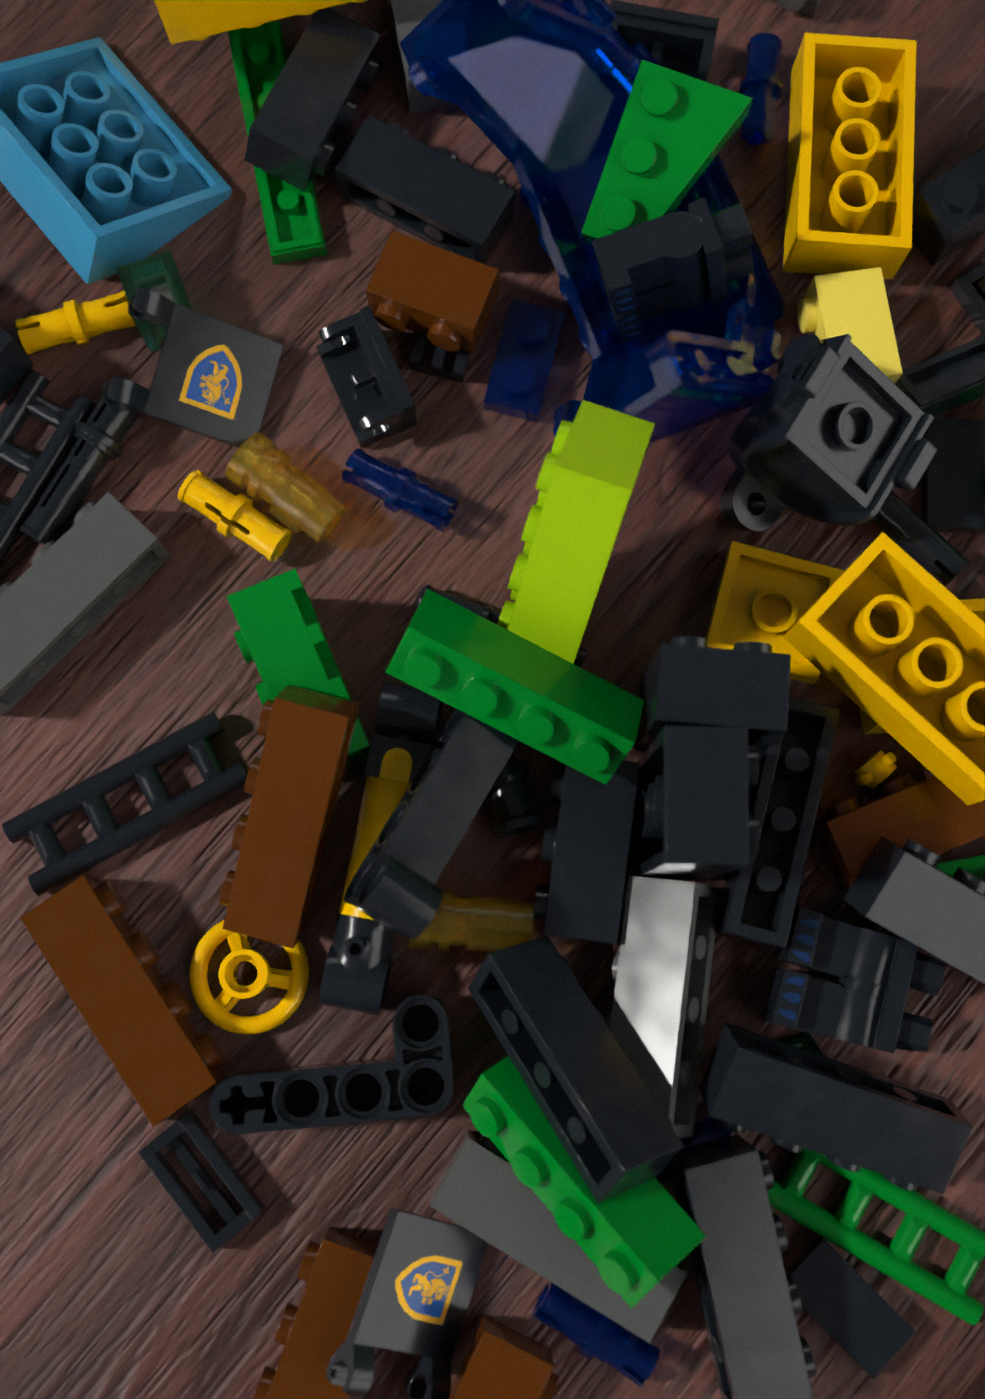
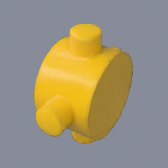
(875, 769)

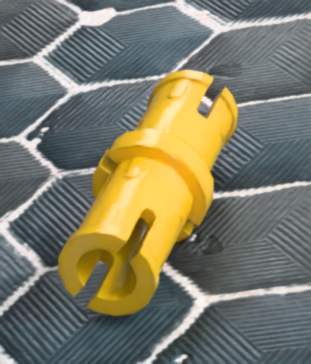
(74, 322)
(234, 515)

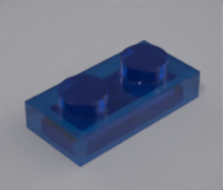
(524, 360)

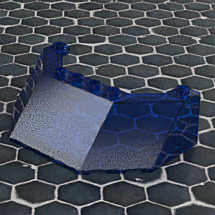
(551, 96)

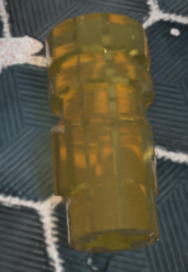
(290, 491)
(477, 924)

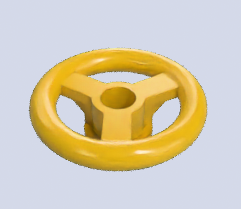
(233, 990)

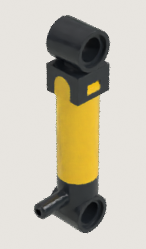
(362, 948)

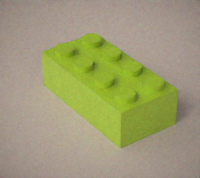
(574, 526)

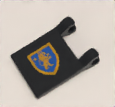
(206, 374)
(412, 1304)

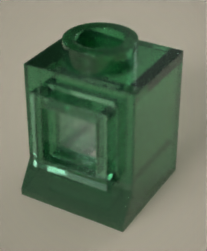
(160, 275)

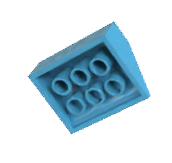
(98, 158)

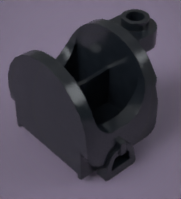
(824, 440)

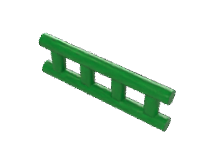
(896, 1259)

